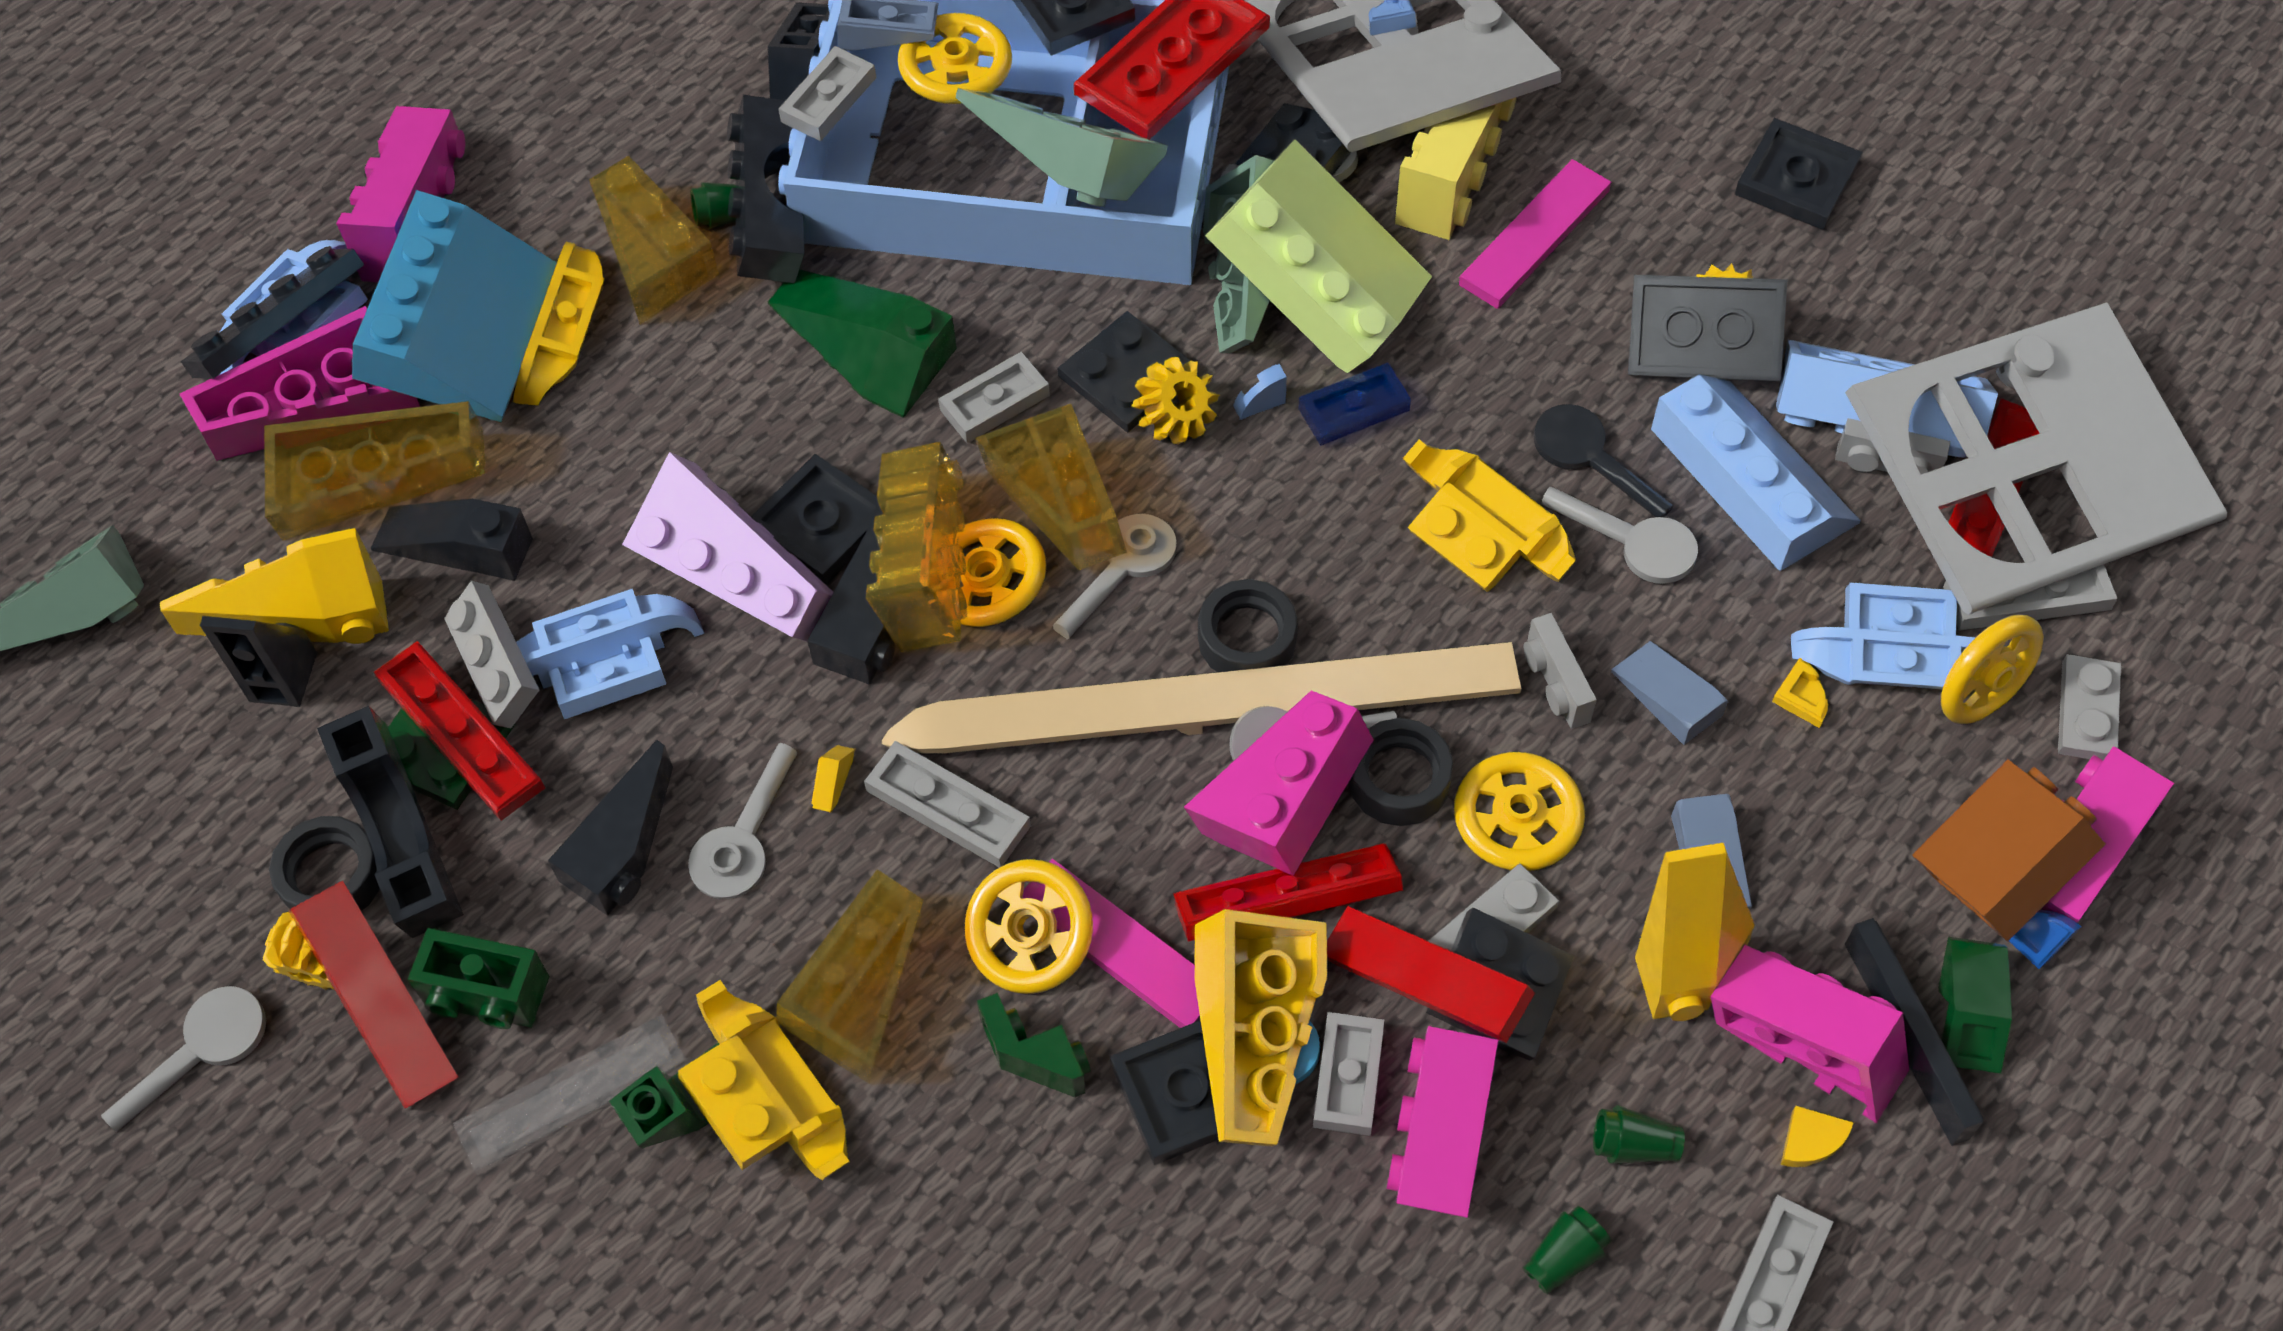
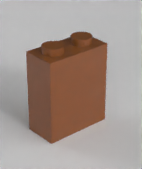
(2010, 847)

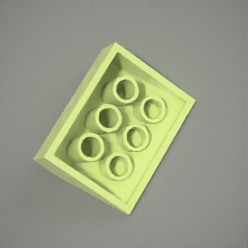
(1320, 258)

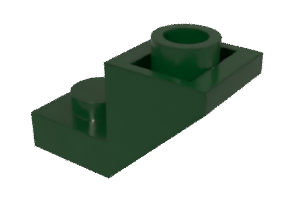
(1979, 1000)
(1041, 1058)
(658, 1108)

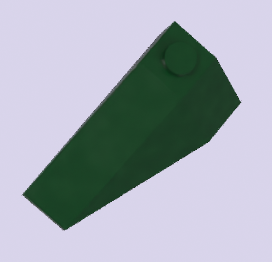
(872, 336)

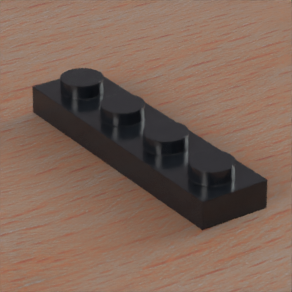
(257, 322)

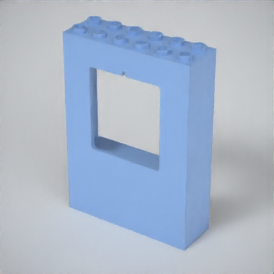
(1139, 238)

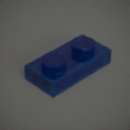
(1354, 404)

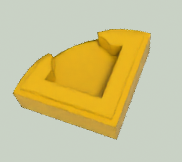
(1803, 694)
(831, 777)
(1813, 1137)

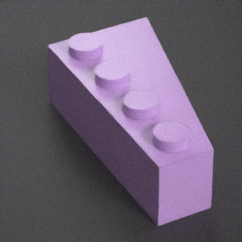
(717, 546)

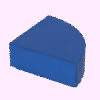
(2044, 936)

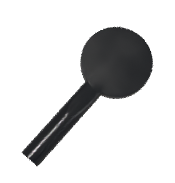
(1575, 438)

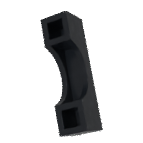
(766, 232)
(403, 847)

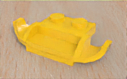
(560, 323)
(1483, 519)
(761, 1089)

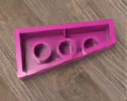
(414, 155)

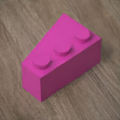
(2122, 799)
(1816, 1022)
(1443, 1121)

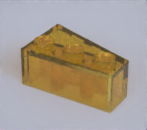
(651, 239)
(1056, 484)
(854, 977)

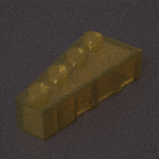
(365, 462)
(919, 548)

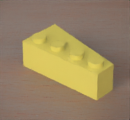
(1446, 168)

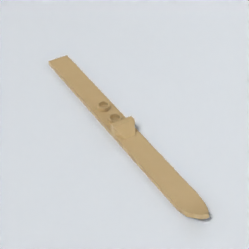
(1204, 699)

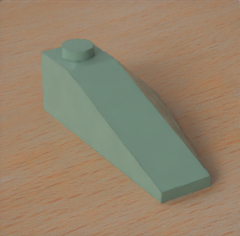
(1072, 153)
(1239, 303)
(76, 593)

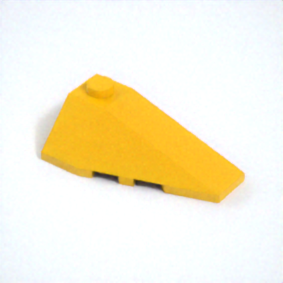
(319, 586)
(1691, 931)
(1255, 1007)

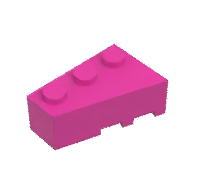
(1284, 783)

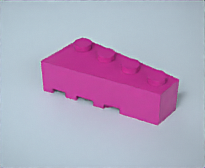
(287, 385)

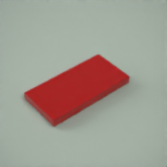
(1169, 60)

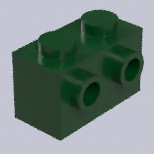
(478, 979)

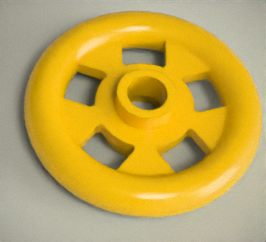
(956, 58)
(1027, 561)
(1992, 669)
(1539, 774)
(984, 935)

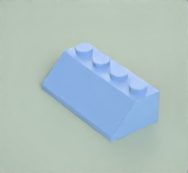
(1818, 377)
(1750, 469)

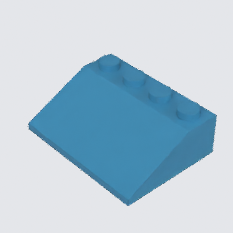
(452, 309)

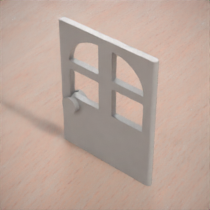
(1408, 78)
(2095, 424)

